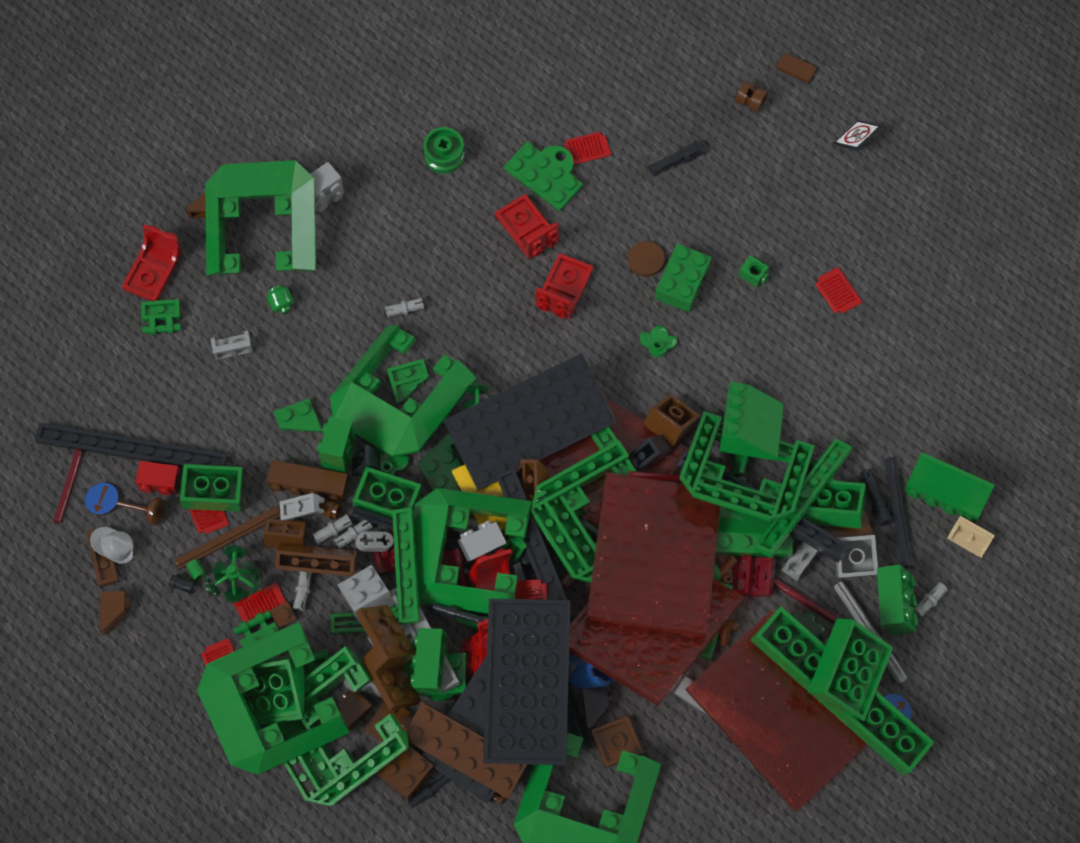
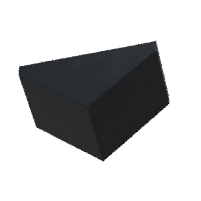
(365, 458)

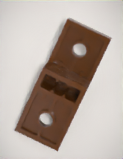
(388, 657)

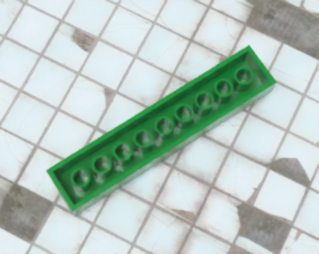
(884, 727)

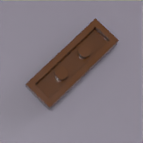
(104, 567)

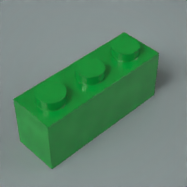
(429, 660)

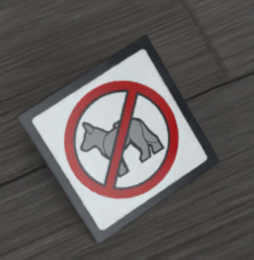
(858, 135)

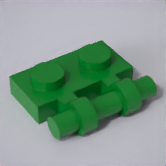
(160, 311)
(262, 633)

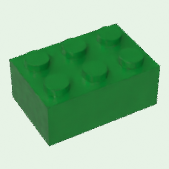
(682, 277)
(337, 445)
(212, 487)
(385, 492)
(839, 505)
(896, 600)

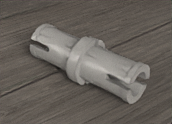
(404, 307)
(332, 529)
(352, 534)
(302, 591)
(930, 600)

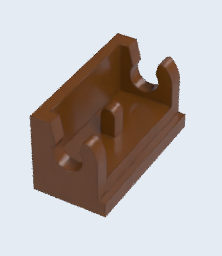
(283, 532)

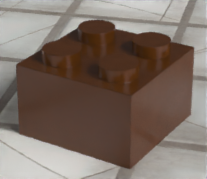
(672, 419)
(406, 773)

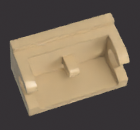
(970, 536)

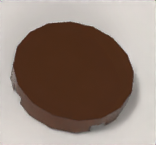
(646, 259)

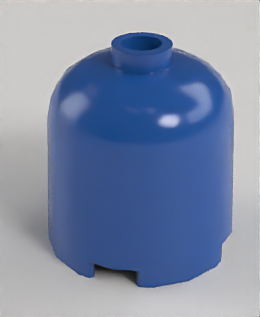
(587, 675)

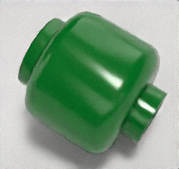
(280, 299)

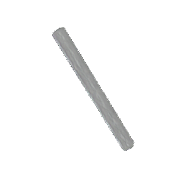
(862, 619)

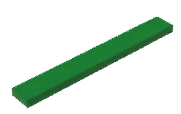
(810, 490)

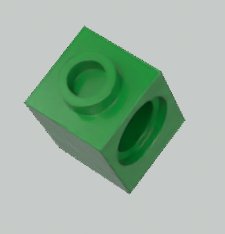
(750, 265)

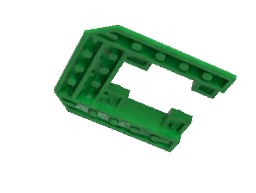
(293, 196)
(380, 423)
(562, 496)
(773, 498)
(452, 509)
(232, 720)
(339, 774)
(540, 810)

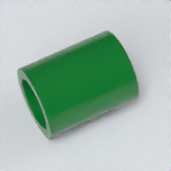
(196, 569)

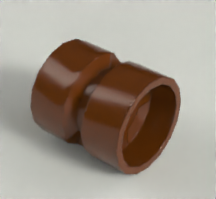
(758, 96)

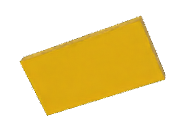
(466, 485)

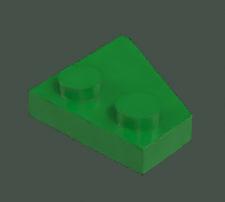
(407, 378)
(298, 417)

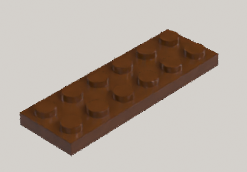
(460, 749)

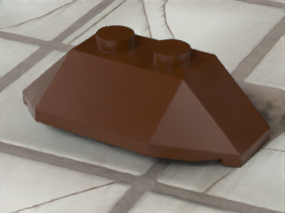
(531, 473)

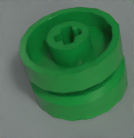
(443, 150)

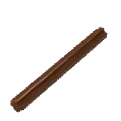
(227, 537)

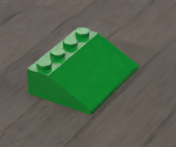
(751, 423)
(948, 488)
(740, 533)
(850, 668)
(280, 691)

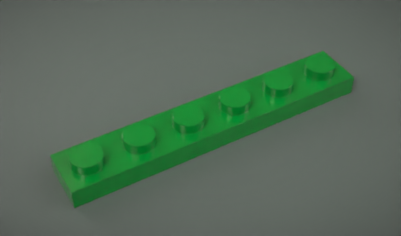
(406, 566)

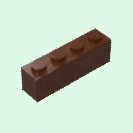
(307, 480)
(316, 559)

